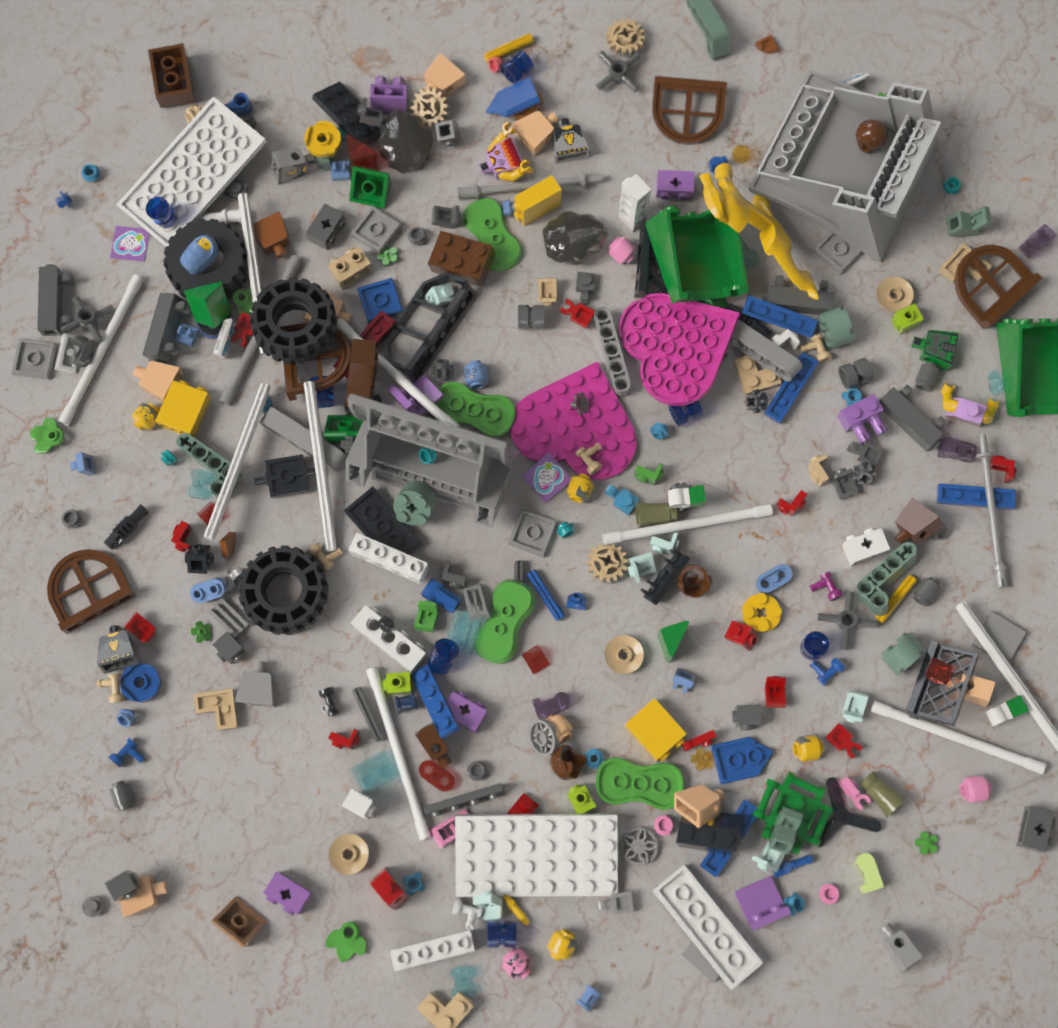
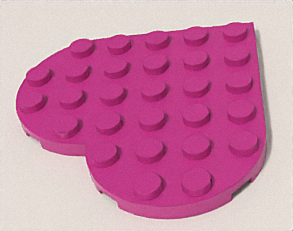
(677, 345)
(549, 424)

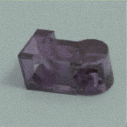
(1037, 241)
(957, 450)
(555, 705)

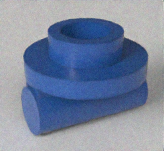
(715, 161)
(63, 200)
(576, 601)

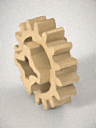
(624, 38)
(421, 103)
(614, 564)

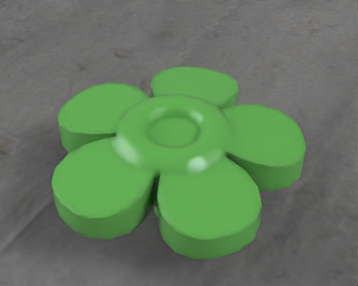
(388, 255)
(201, 631)
(927, 843)

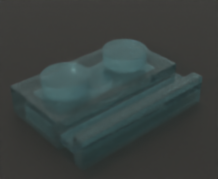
(464, 632)
(374, 772)

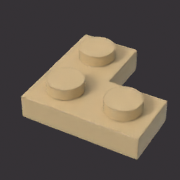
(949, 268)
(752, 378)
(220, 702)
(445, 1015)

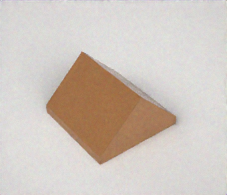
(239, 922)

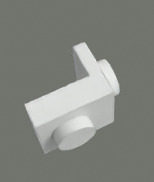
(786, 337)

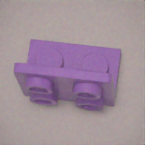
(410, 403)
(761, 903)

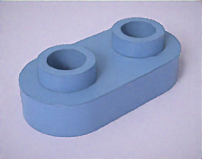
(773, 578)
(207, 590)

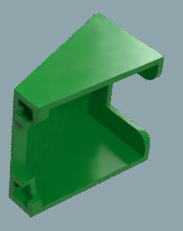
(697, 255)
(1029, 365)

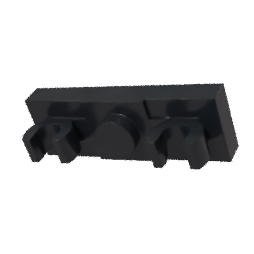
(665, 577)

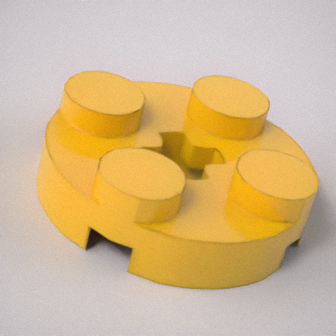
(317, 131)
(771, 608)

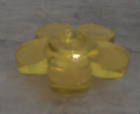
(702, 760)

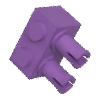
(388, 96)
(861, 412)

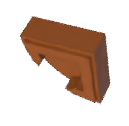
(767, 45)
(227, 544)

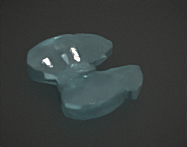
(995, 383)
(196, 489)
(460, 975)

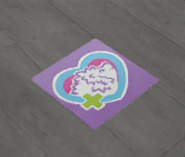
(129, 243)
(547, 477)

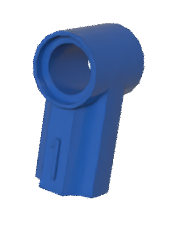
(235, 107)
(438, 594)

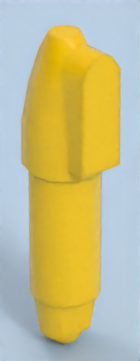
(512, 905)

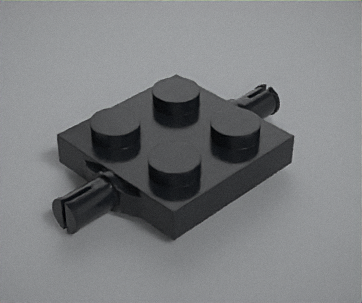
(286, 476)

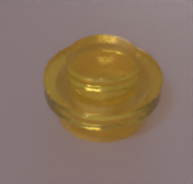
(740, 154)

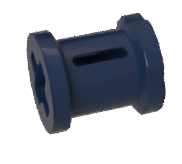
(406, 703)

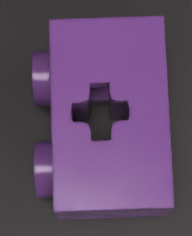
(681, 179)
(477, 711)
(282, 883)

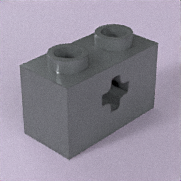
(326, 217)
(1028, 837)

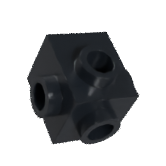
(199, 558)

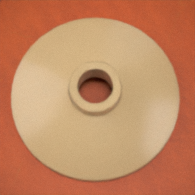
(894, 286)
(627, 645)
(338, 852)

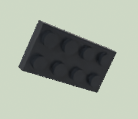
(342, 109)
(379, 522)

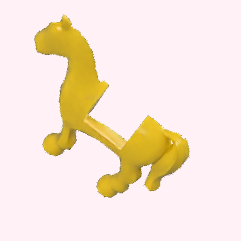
(737, 211)

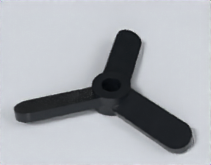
(851, 819)

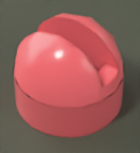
(494, 64)

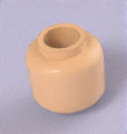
(562, 727)

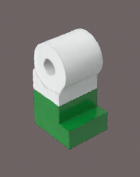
(687, 497)
(1007, 710)

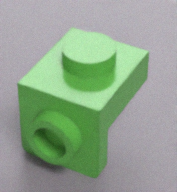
(647, 476)
(426, 616)

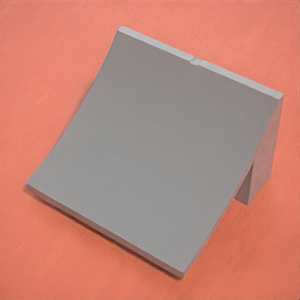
(825, 175)
(468, 466)

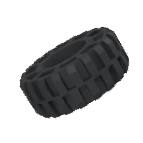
(232, 269)
(291, 296)
(267, 567)

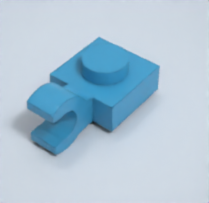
(623, 501)

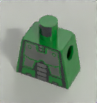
(937, 348)

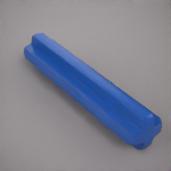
(546, 595)

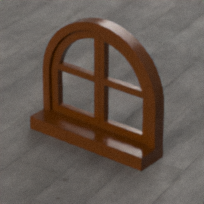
(689, 86)
(1006, 299)
(290, 370)
(97, 607)

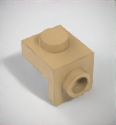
(547, 291)
(816, 471)

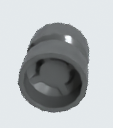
(530, 316)
(857, 373)

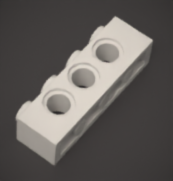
(634, 202)
(388, 558)
(409, 661)
(433, 950)

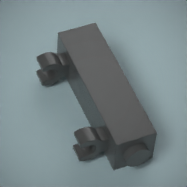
(50, 300)
(798, 300)
(164, 328)
(911, 419)

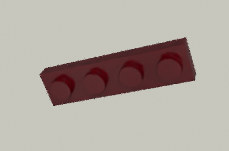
(375, 331)

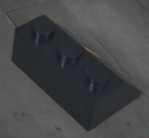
(718, 836)

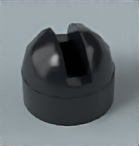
(385, 628)

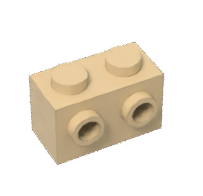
(350, 267)

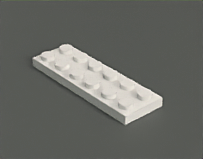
(707, 927)

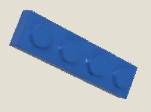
(779, 316)
(790, 389)
(974, 496)
(435, 702)
(714, 862)

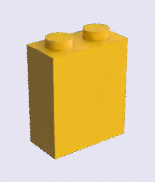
(537, 200)
(183, 408)
(655, 730)

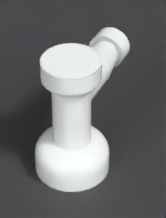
(473, 913)

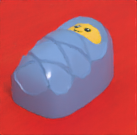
(199, 254)

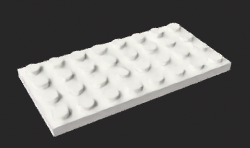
(194, 168)
(536, 854)

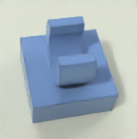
(340, 170)
(186, 335)
(84, 464)
(683, 678)

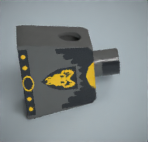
(116, 651)

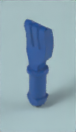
(785, 867)

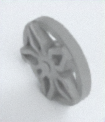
(542, 737)
(639, 846)

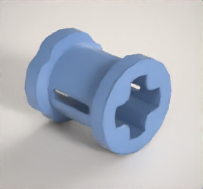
(588, 998)

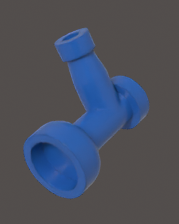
(824, 676)
(129, 748)

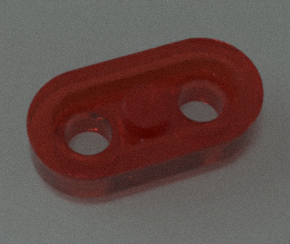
(436, 776)

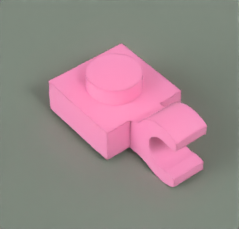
(850, 788)

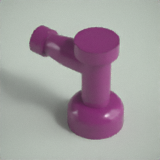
(826, 580)

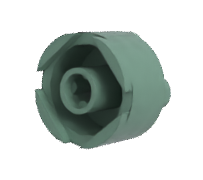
(836, 327)
(414, 503)
(904, 653)

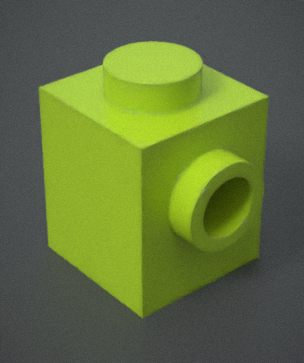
(907, 319)
(398, 683)
(580, 799)

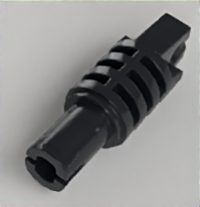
(751, 321)
(126, 527)

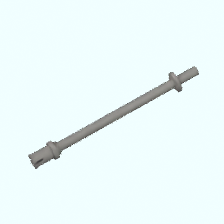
(477, 191)
(999, 567)

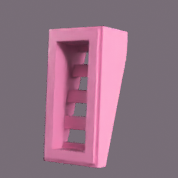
(435, 831)

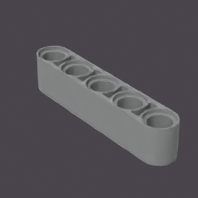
(612, 343)
(765, 352)
(299, 437)

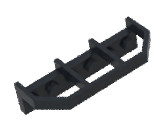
(441, 331)

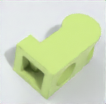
(867, 866)

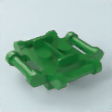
(793, 800)

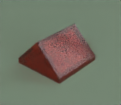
(362, 155)

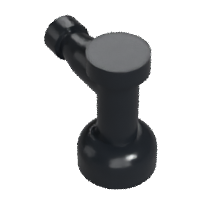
(329, 706)

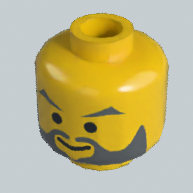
(145, 416)
(580, 488)
(808, 748)
(562, 944)

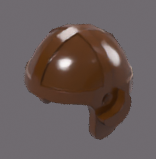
(871, 135)
(694, 581)
(567, 763)

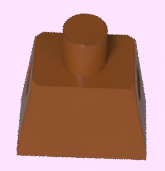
(272, 235)

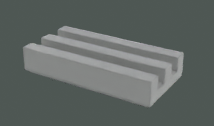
(217, 606)
(478, 614)

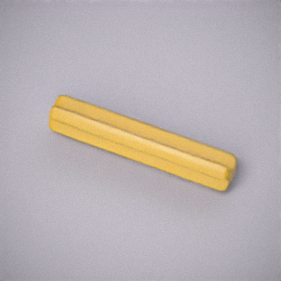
(509, 47)
(897, 596)

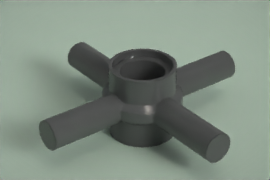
(618, 65)
(86, 313)
(854, 619)

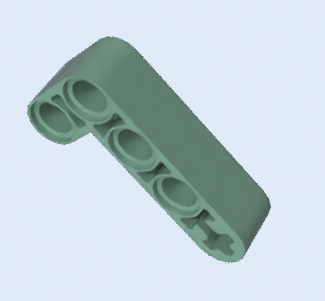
(711, 26)
(206, 461)
(906, 552)

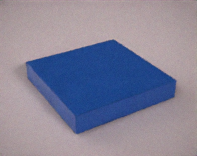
(380, 297)

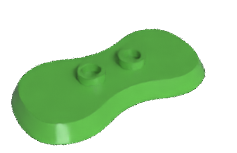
(487, 223)
(487, 413)
(510, 606)
(625, 782)

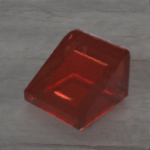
(206, 512)
(535, 659)
(939, 671)

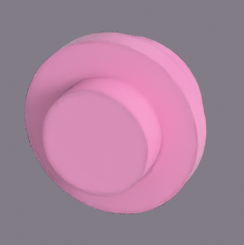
(664, 825)
(829, 893)

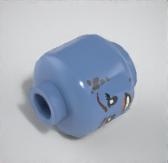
(476, 374)

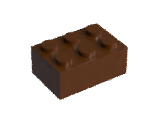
(171, 75)
(461, 258)
(362, 369)

